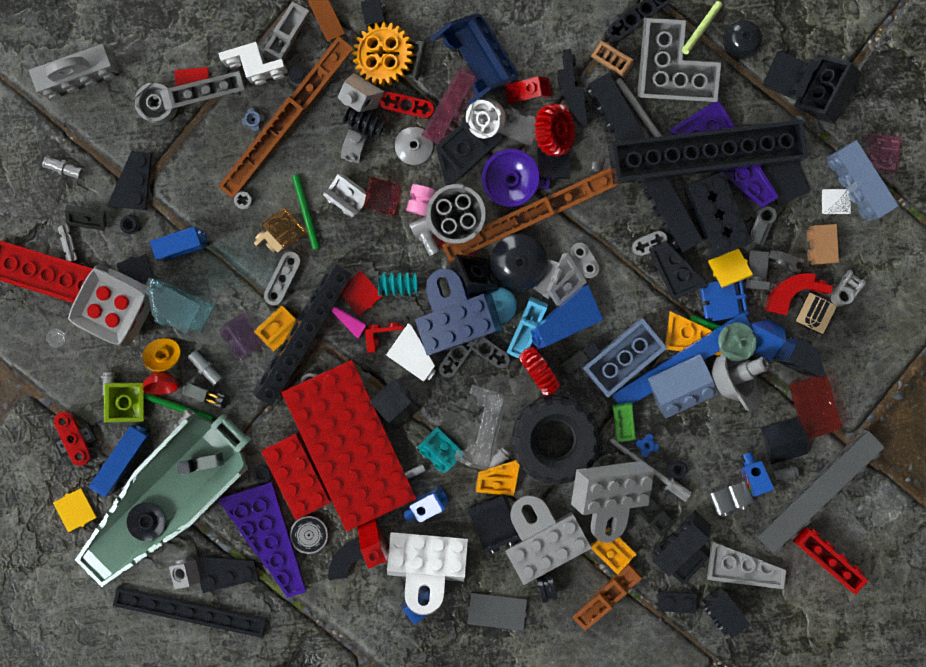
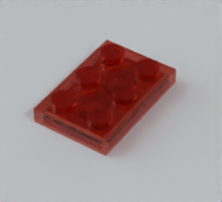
(815, 406)

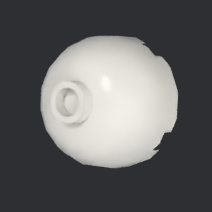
(485, 118)

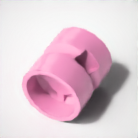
(420, 198)

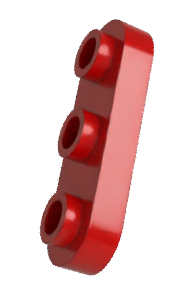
(79, 444)

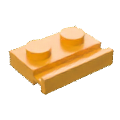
(276, 328)
(614, 554)

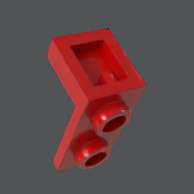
(528, 89)
(372, 341)

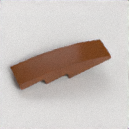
(326, 18)
(607, 596)

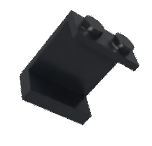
(493, 524)

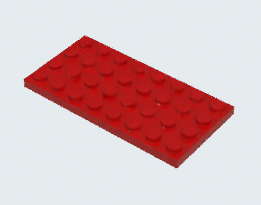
(348, 445)

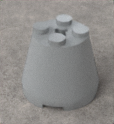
(460, 200)

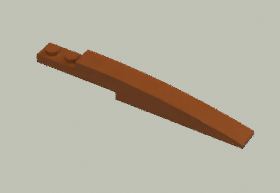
(286, 117)
(534, 213)

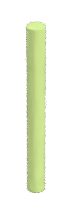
(702, 27)

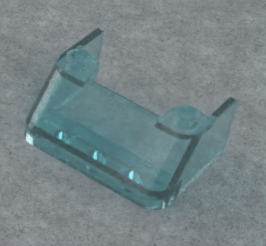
(176, 307)

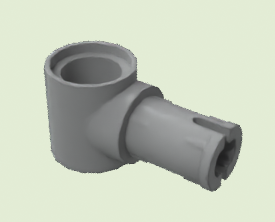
(423, 232)

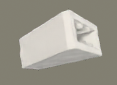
(411, 355)

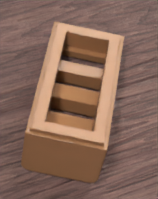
(615, 69)

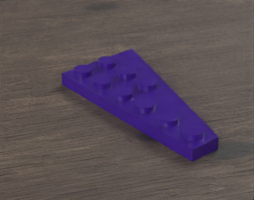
(748, 180)
(264, 528)

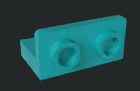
(439, 450)

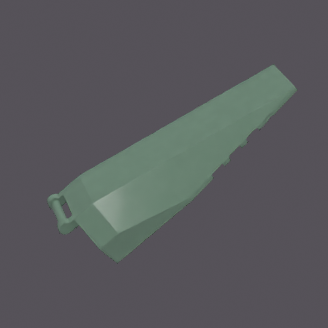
(179, 496)

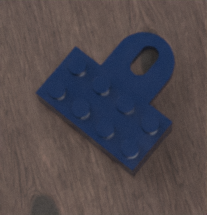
(456, 317)

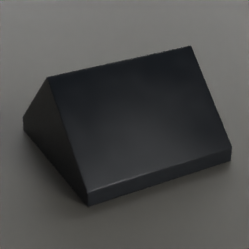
(476, 275)
(785, 440)

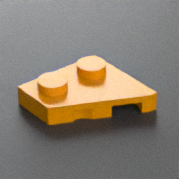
(498, 479)

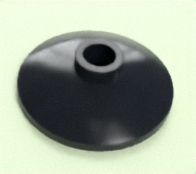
(137, 525)

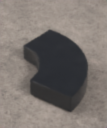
(344, 559)

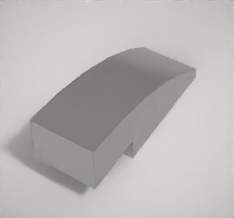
(285, 32)

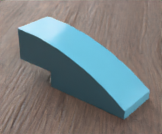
(530, 319)

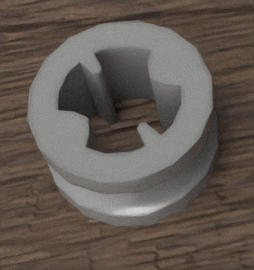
(242, 206)

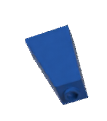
(571, 317)
(119, 461)

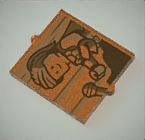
(284, 228)

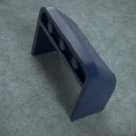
(481, 52)

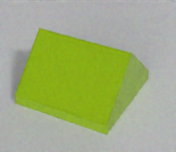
(123, 402)

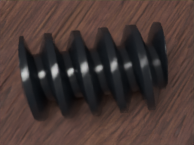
(365, 121)

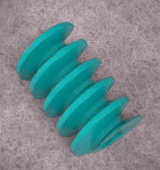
(397, 284)

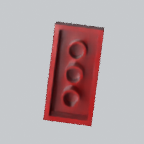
(296, 476)

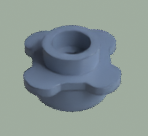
(253, 124)

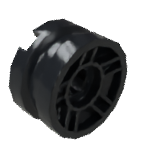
(547, 588)

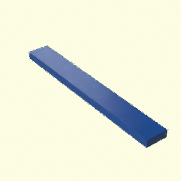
(705, 347)

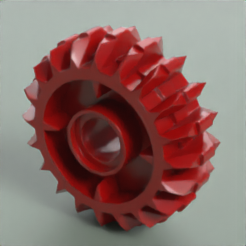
(554, 129)
(539, 371)

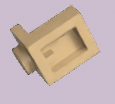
(271, 243)

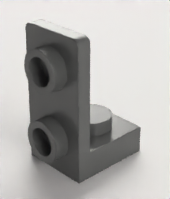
(758, 265)

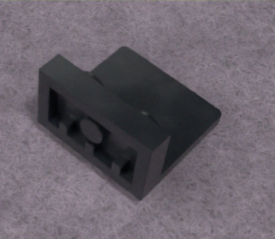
(789, 75)

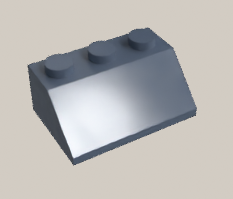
(682, 386)

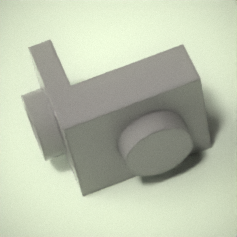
(353, 146)

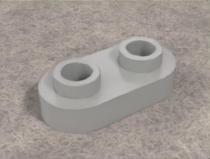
(584, 260)

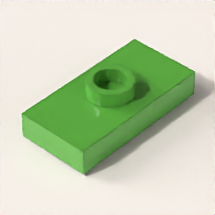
(624, 422)

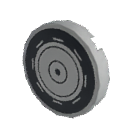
(309, 534)

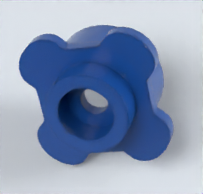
(642, 445)

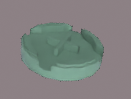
(737, 341)

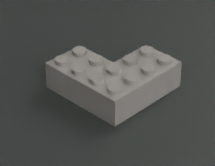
(664, 71)

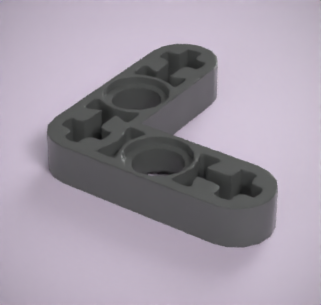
(475, 346)

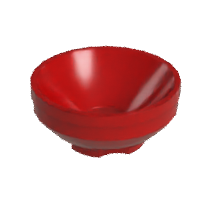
(160, 383)

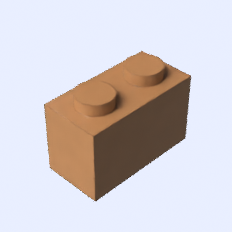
(823, 244)

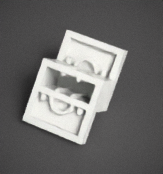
(253, 63)

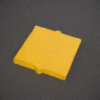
(730, 268)
(75, 510)

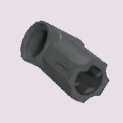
(761, 227)

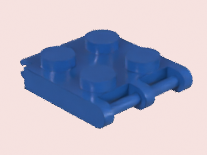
(723, 302)

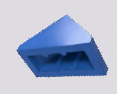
(769, 338)

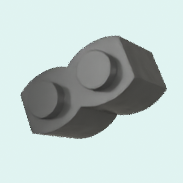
(731, 497)

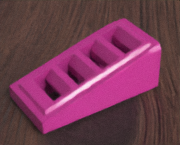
(353, 324)

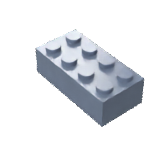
(862, 181)
(624, 357)

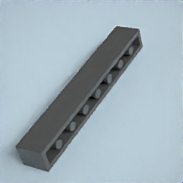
(818, 491)

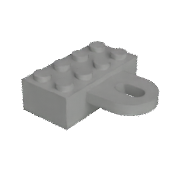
(74, 71)
(611, 493)
(544, 542)

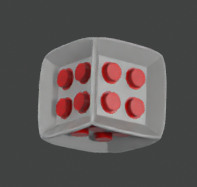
(110, 306)

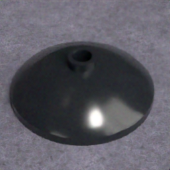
(504, 262)

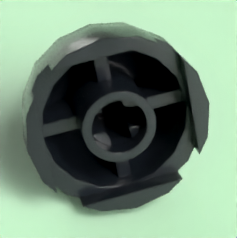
(742, 39)

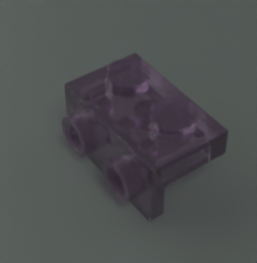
(240, 337)

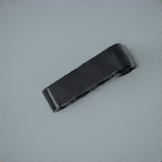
(637, 14)

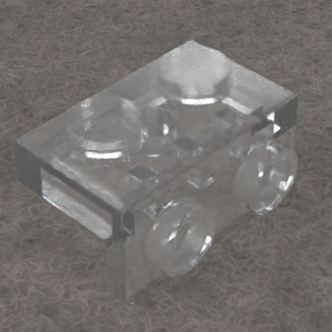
(519, 127)

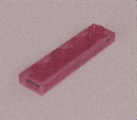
(448, 106)

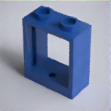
(179, 243)

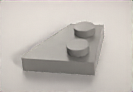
(565, 280)

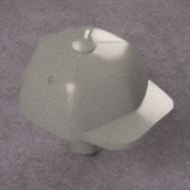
(738, 379)

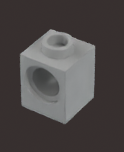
(184, 573)

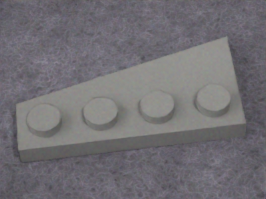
(739, 568)

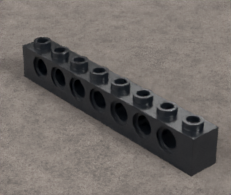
(302, 334)

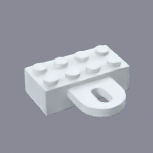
(426, 563)

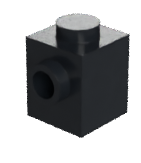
(373, 12)

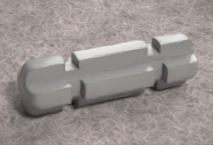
(67, 243)

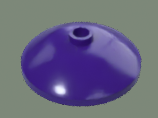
(500, 169)

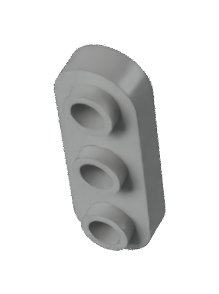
(275, 284)

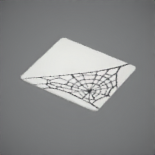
(836, 201)

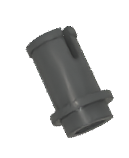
(785, 474)

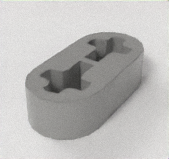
(646, 239)

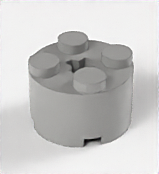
(145, 104)

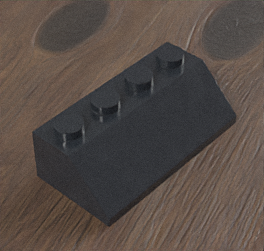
(801, 357)

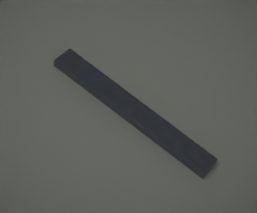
(189, 612)

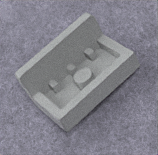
(346, 195)

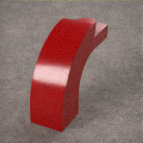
(782, 293)

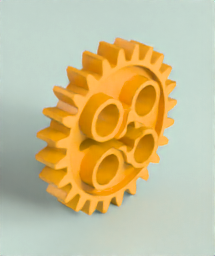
(384, 36)

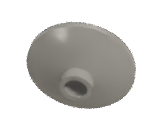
(410, 155)

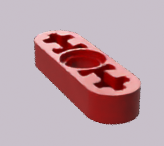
(391, 107)

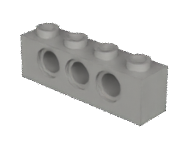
(202, 90)

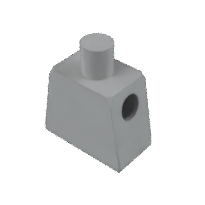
(360, 94)

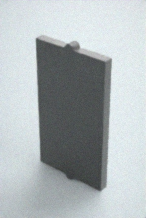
(497, 611)

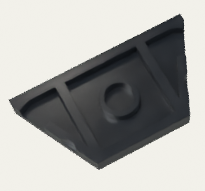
(462, 151)

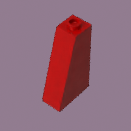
(373, 543)

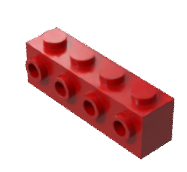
(828, 559)

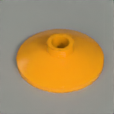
(158, 349)

